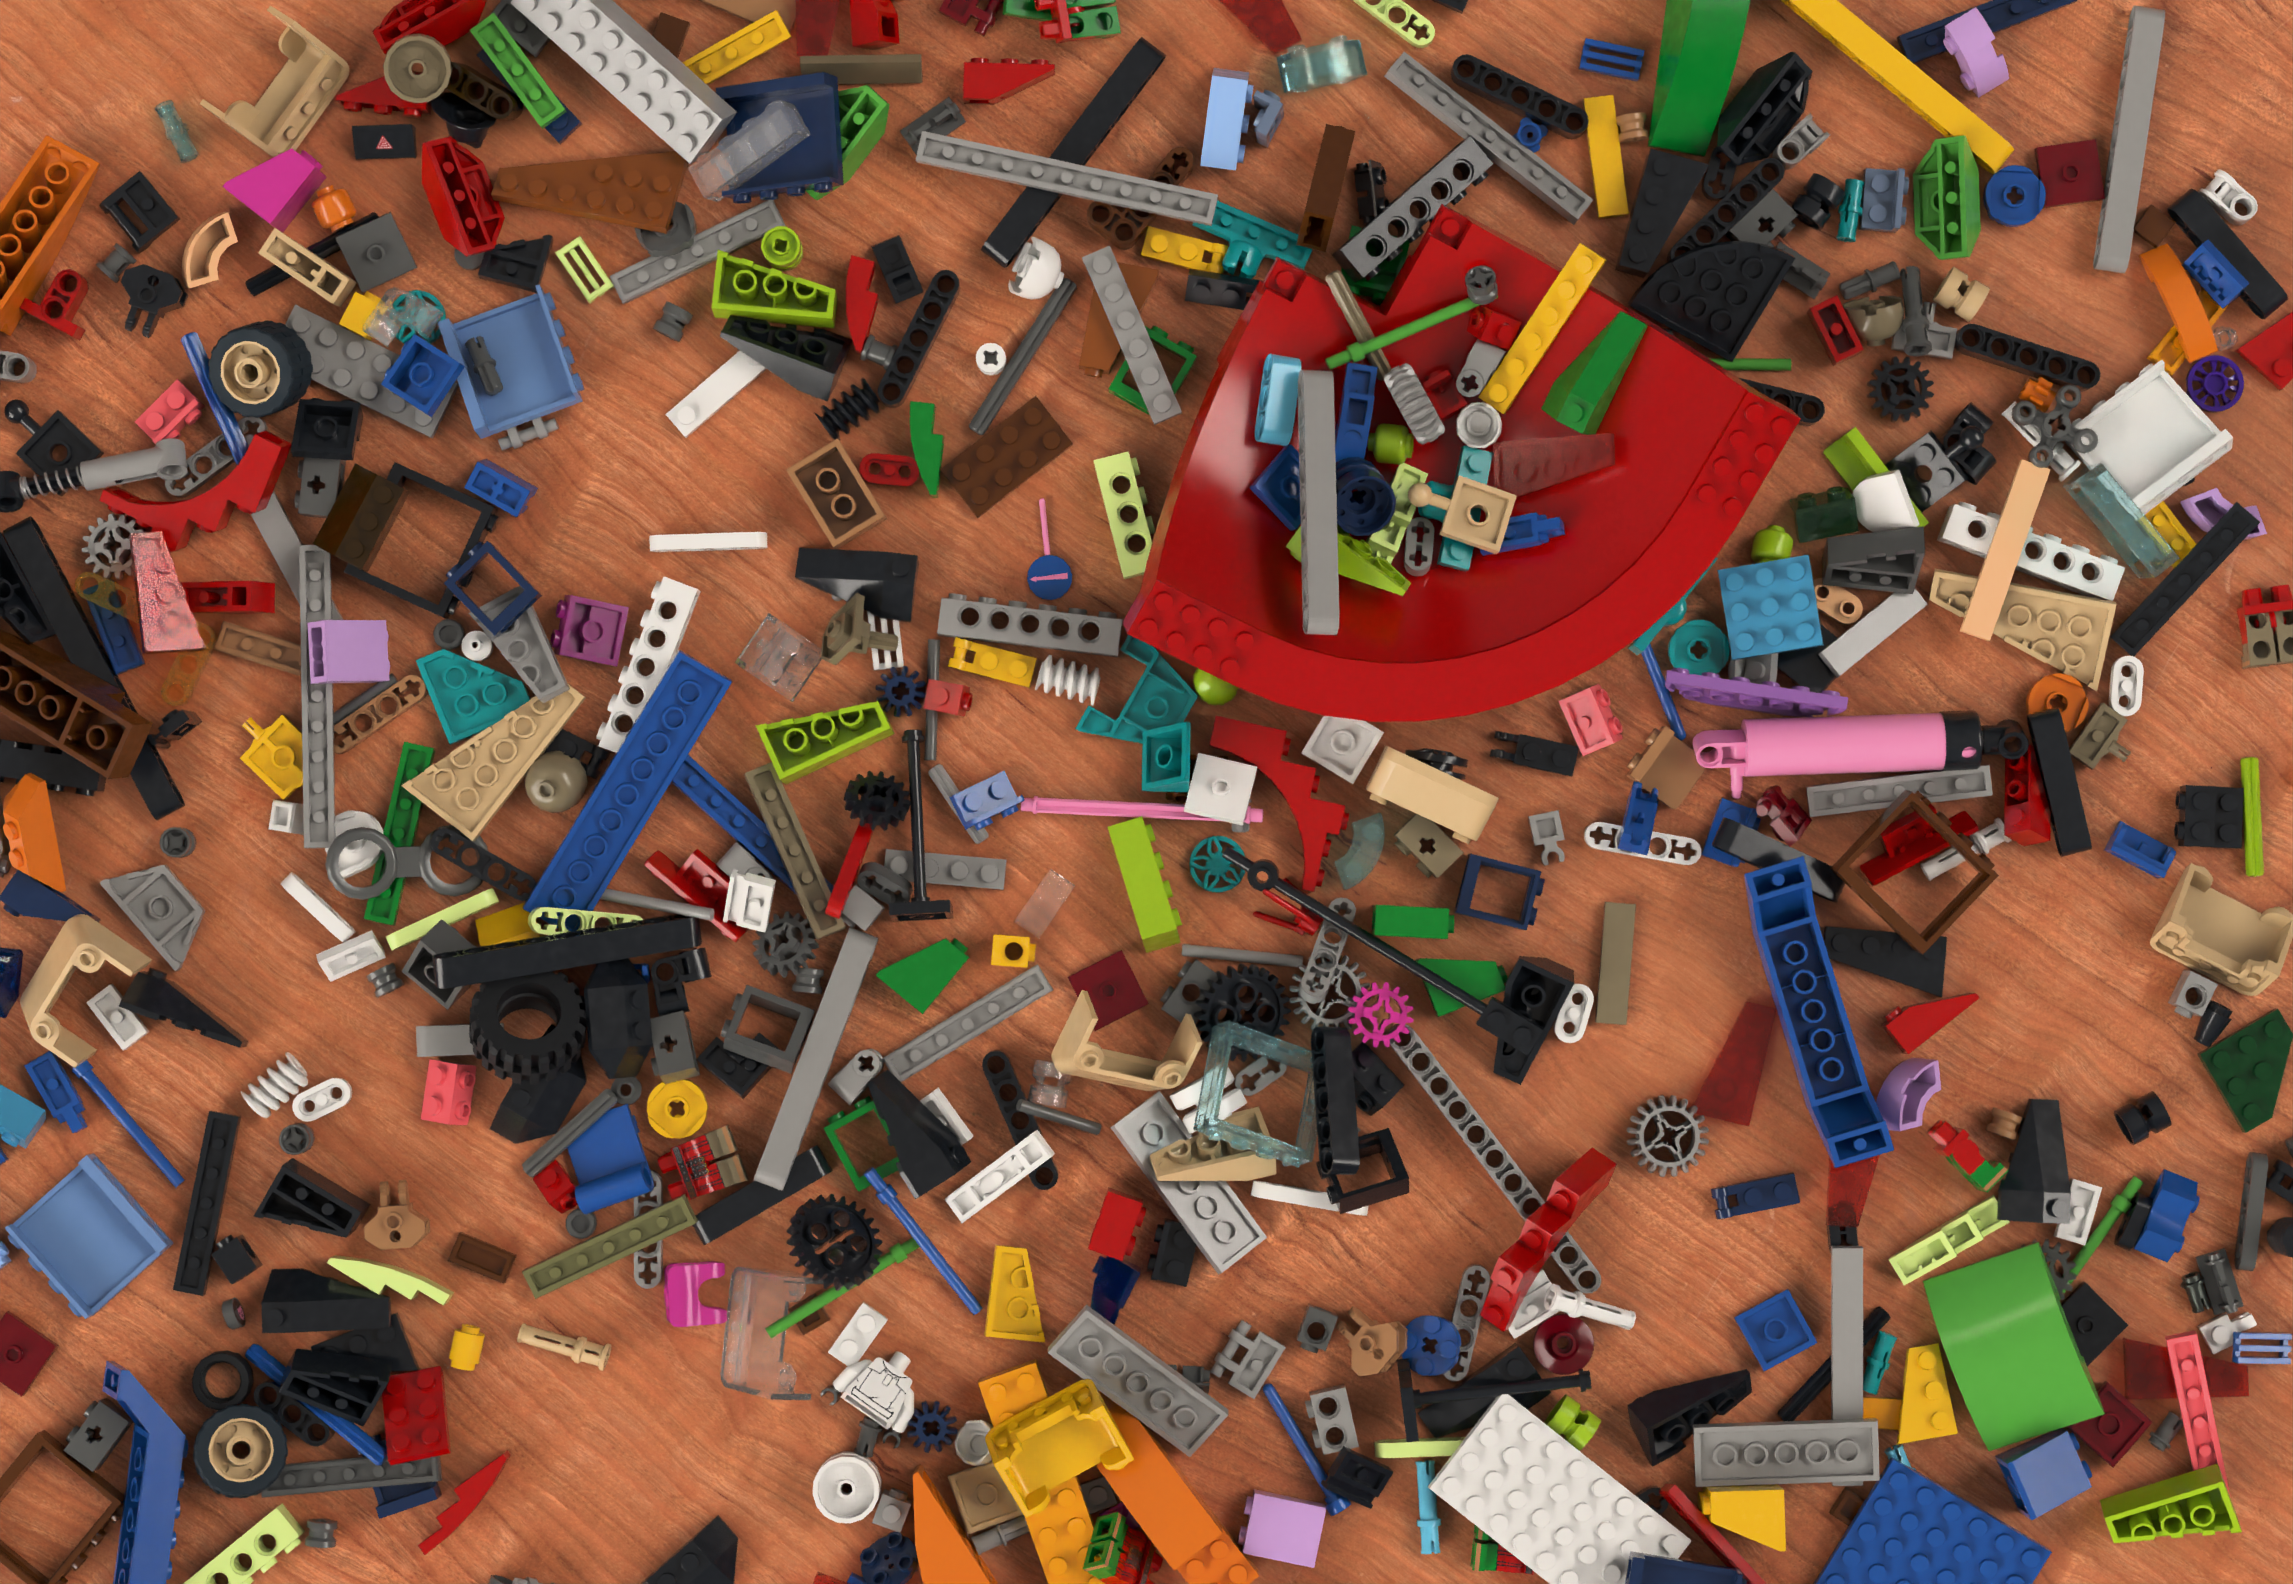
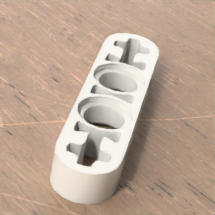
(708, 542)
(1678, 858)
(1298, 1196)

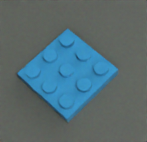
(1770, 607)

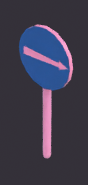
(1048, 575)

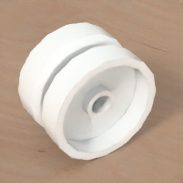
(1190, 1095)
(850, 1469)

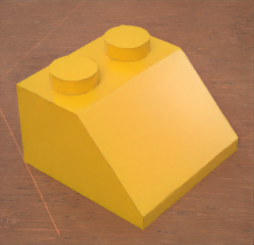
(505, 926)

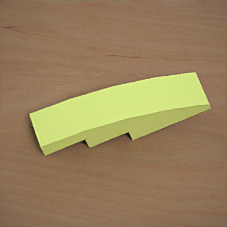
(1388, 540)
(1947, 1240)
(379, 1275)

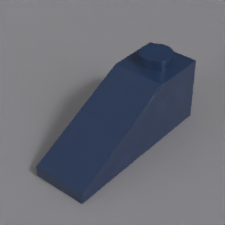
(35, 899)

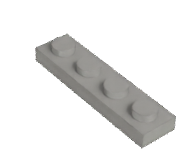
(950, 869)

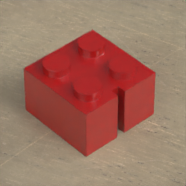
(1116, 1223)

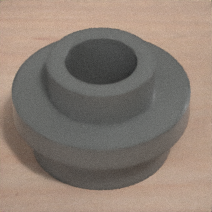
(635, 1093)

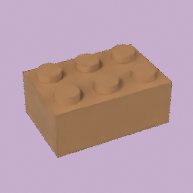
(836, 494)

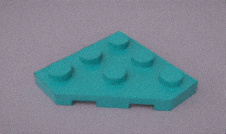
(468, 694)

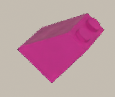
(278, 186)

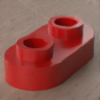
(890, 469)

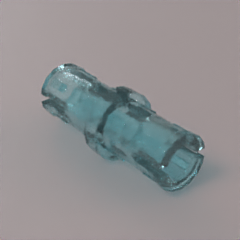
(176, 131)

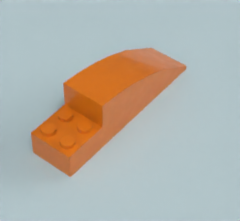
(37, 221)
(1173, 1510)
(940, 1541)

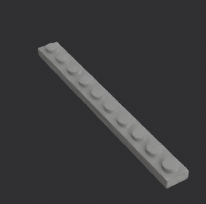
(1066, 178)
(316, 705)

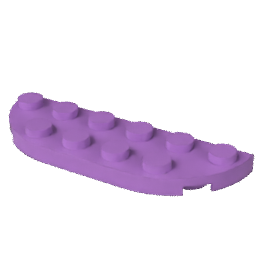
(1762, 697)

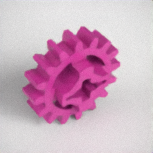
(1395, 1017)

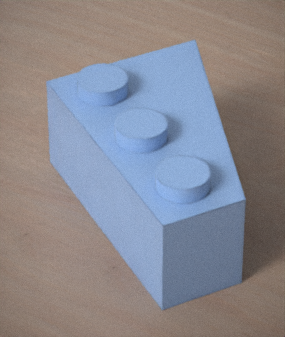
(1226, 119)

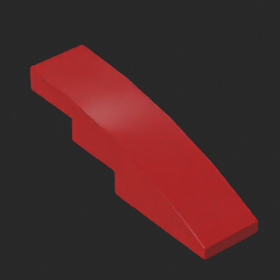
(471, 1494)

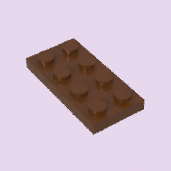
(1006, 457)

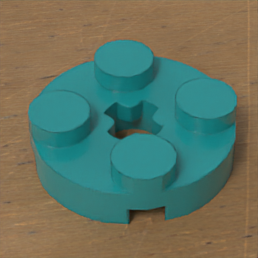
(1710, 638)

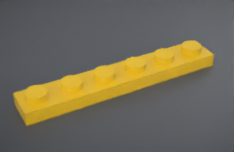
(1542, 328)

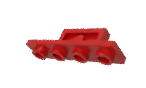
(1909, 842)
(699, 884)

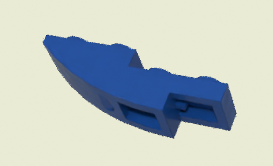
(1355, 411)

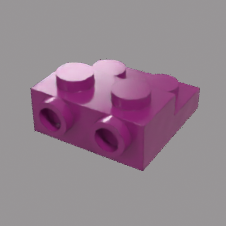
(589, 630)

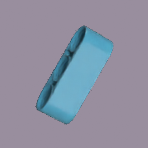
(1277, 400)

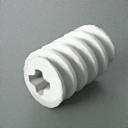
(1068, 679)
(276, 1087)

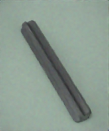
(570, 1133)

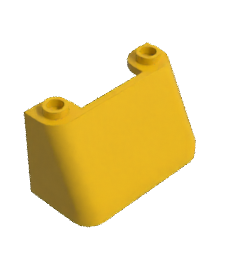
(1055, 1444)

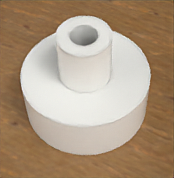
(484, 647)

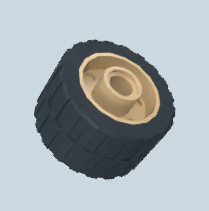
(260, 368)
(244, 1426)

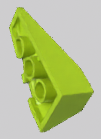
(1357, 563)

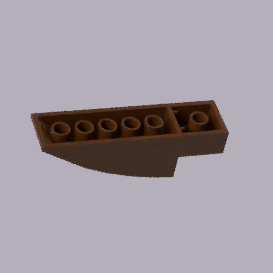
(69, 708)

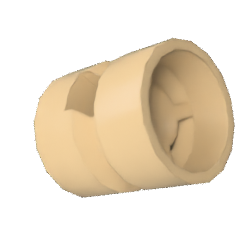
(1967, 302)

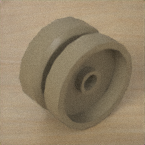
(422, 50)

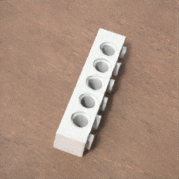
(2107, 572)
(664, 592)

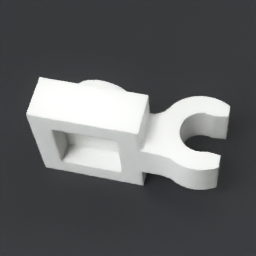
(2219, 1330)

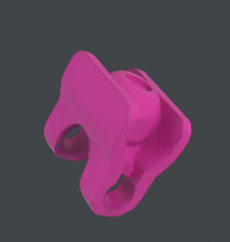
(681, 1293)

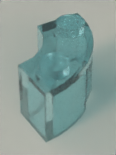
(1321, 65)
(1363, 851)

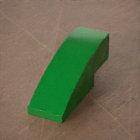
(926, 445)

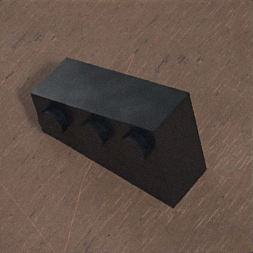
(311, 1201)
(336, 1382)

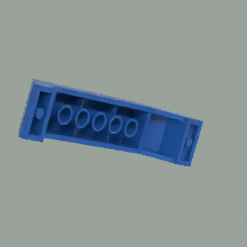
(1813, 1013)
(150, 1485)

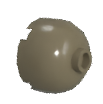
(1875, 318)
(555, 782)

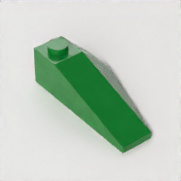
(1590, 382)

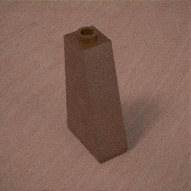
(1326, 187)

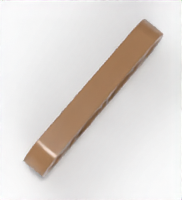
(378, 717)

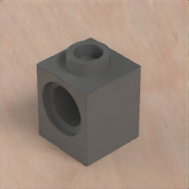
(1320, 1315)

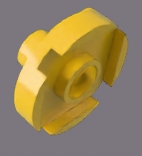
(677, 1126)

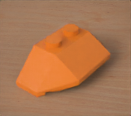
(32, 832)

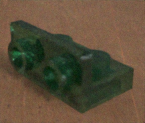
(1824, 514)

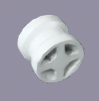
(994, 363)

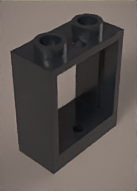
(1398, 1185)

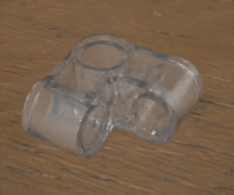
(386, 321)

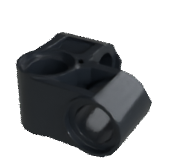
(1972, 462)
(687, 967)

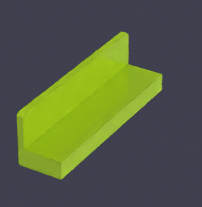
(1857, 460)

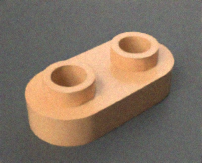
(1833, 603)

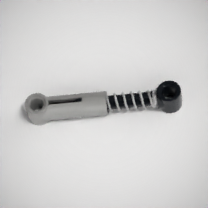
(163, 461)

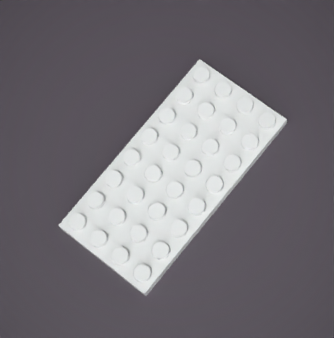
(1549, 1501)

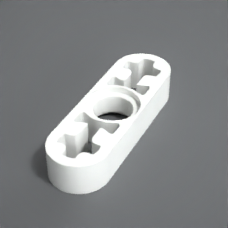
(318, 907)

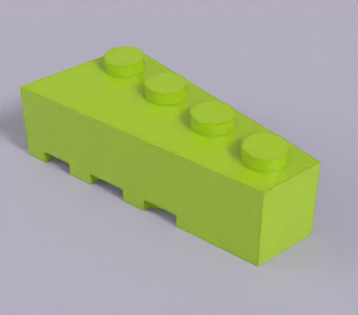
(770, 295)
(823, 738)
(1144, 883)
(2172, 1508)

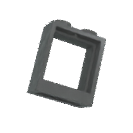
(761, 1052)

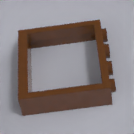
(1959, 842)
(95, 1535)

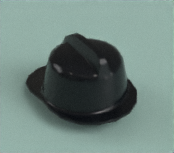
(463, 120)

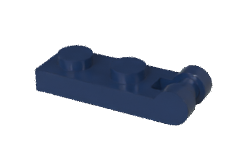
(1756, 1195)

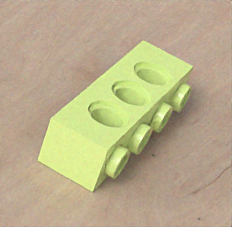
(1107, 471)
(278, 1524)

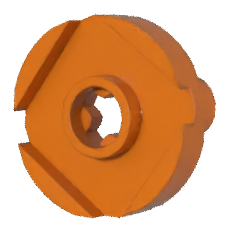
(2072, 696)

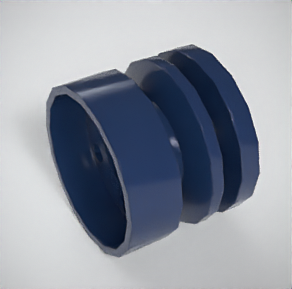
(1372, 502)

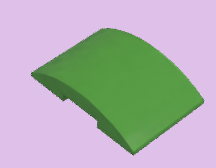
(2012, 1347)

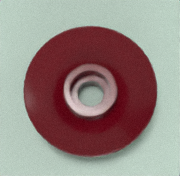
(1576, 1352)

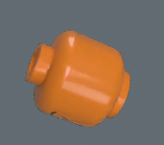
(333, 208)

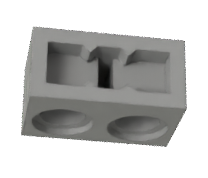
(1340, 1417)

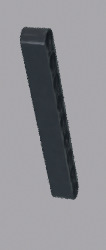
(1076, 148)
(565, 950)

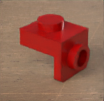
(1493, 327)
(1444, 394)
(947, 697)
(557, 1187)

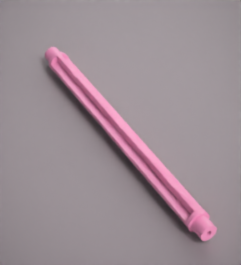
(1121, 809)

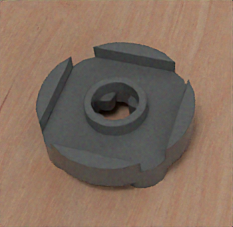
(677, 238)

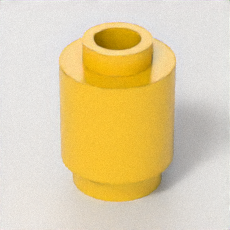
(466, 1347)

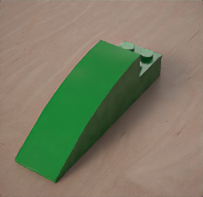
(1695, 71)

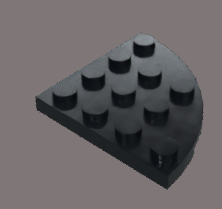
(1714, 292)

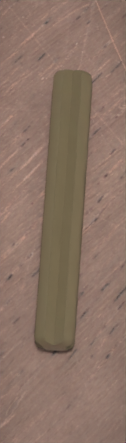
(1356, 320)

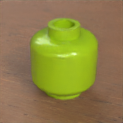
(1391, 443)
(1771, 544)

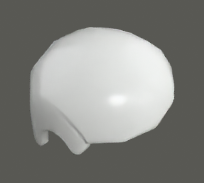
(1478, 425)
(971, 1443)

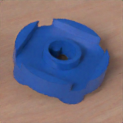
(2026, 184)
(1447, 1349)

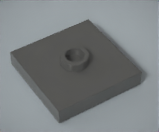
(376, 252)

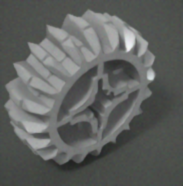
(1414, 403)
(1318, 1017)
(1680, 1128)

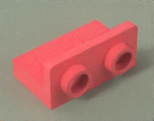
(171, 413)
(1591, 719)

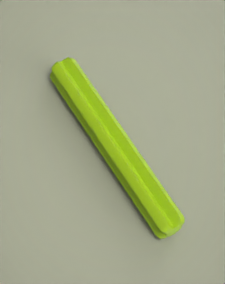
(2252, 816)

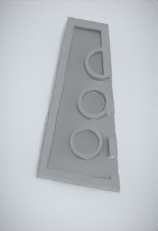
(526, 648)

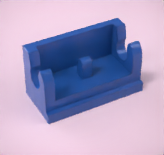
(500, 487)
(1638, 820)
(2140, 850)

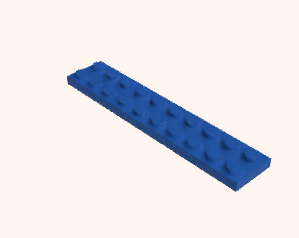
(629, 789)

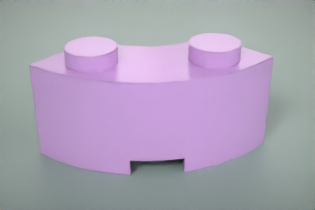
(1971, 44)
(2210, 507)
(1907, 1092)

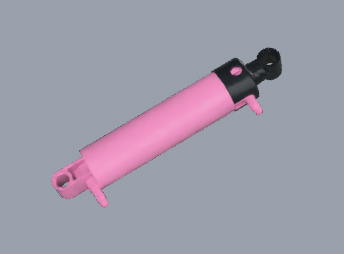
(1857, 745)

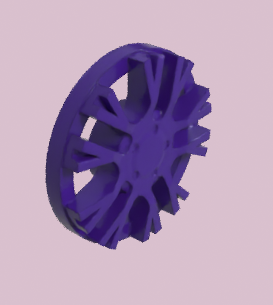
(2215, 383)

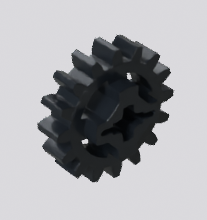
(1911, 395)
(877, 800)

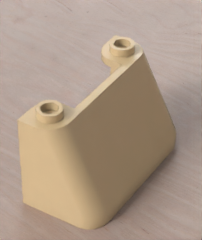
(2223, 935)

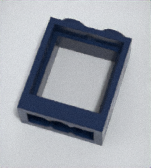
(513, 610)
(1468, 883)

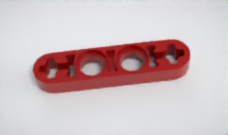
(849, 871)

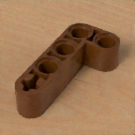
(1128, 217)

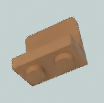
(1666, 766)

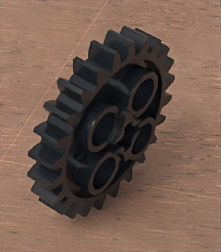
(1225, 995)
(818, 1218)

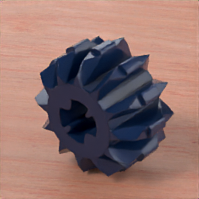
(906, 699)
(933, 1436)

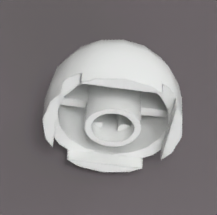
(1037, 270)

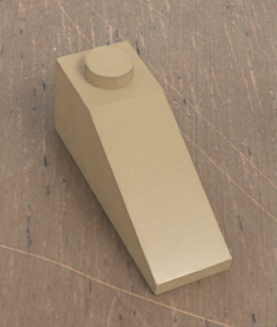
(307, 267)

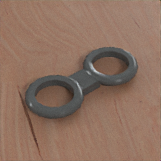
(400, 862)

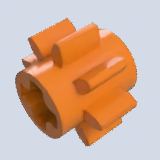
(2038, 393)

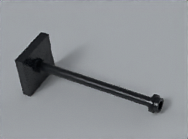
(921, 907)
(1413, 1399)

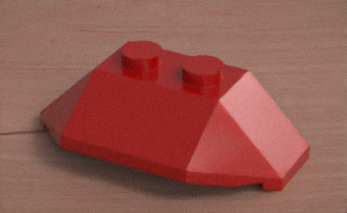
(436, 18)
(460, 196)

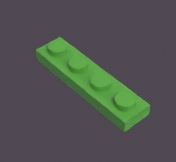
(518, 70)

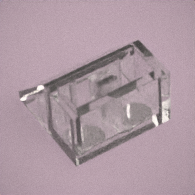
(780, 657)

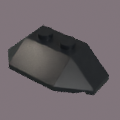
(1764, 110)
(618, 1018)
(540, 1108)
(703, 1559)

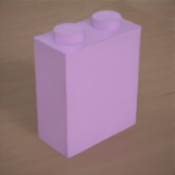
(348, 651)
(1282, 1528)

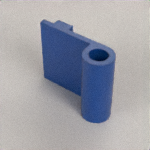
(610, 1162)

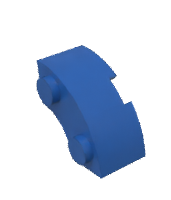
(2172, 1203)

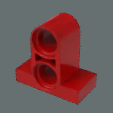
(58, 295)

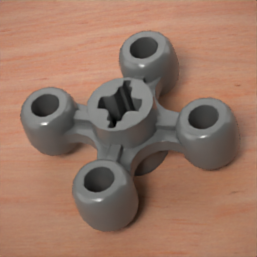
(2066, 430)

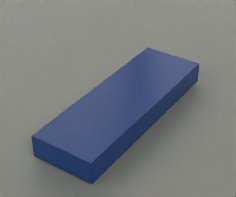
(116, 635)

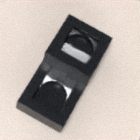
(897, 269)

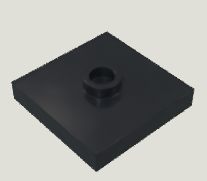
(2091, 1321)

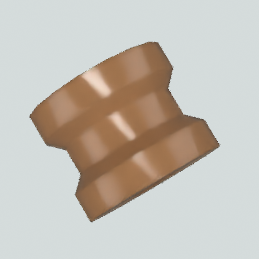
(1632, 127)
(2004, 1123)

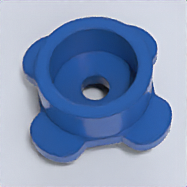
(1538, 131)

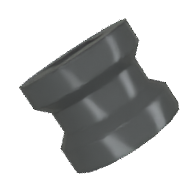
(1484, 277)
(385, 980)
(808, 980)
(321, 1533)

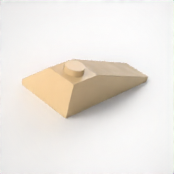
(1214, 1160)

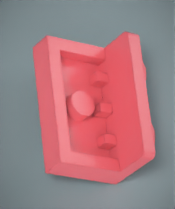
(448, 1092)

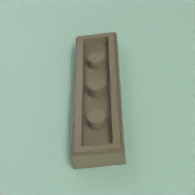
(866, 68)
(1615, 963)

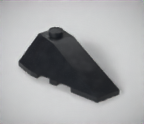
(164, 999)

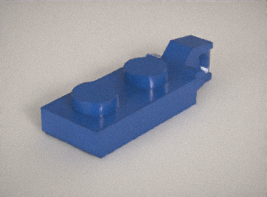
(1529, 531)
(57, 1090)

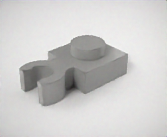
(1546, 830)

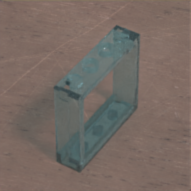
(2121, 521)
(1206, 1120)

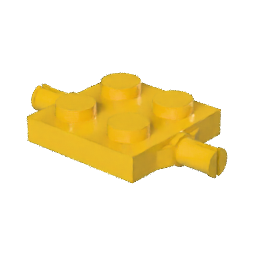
(276, 755)

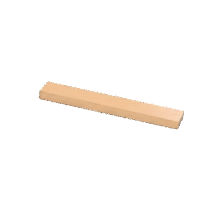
(2004, 550)

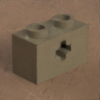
(1444, 852)

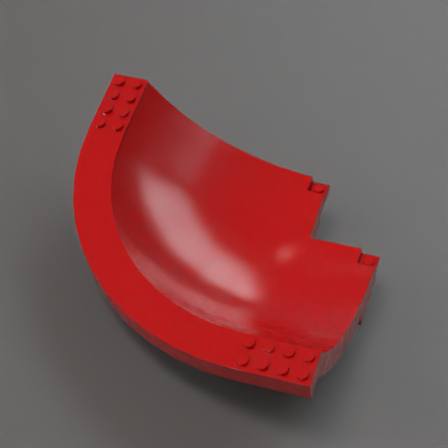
(1516, 622)

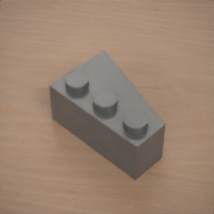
(1875, 560)

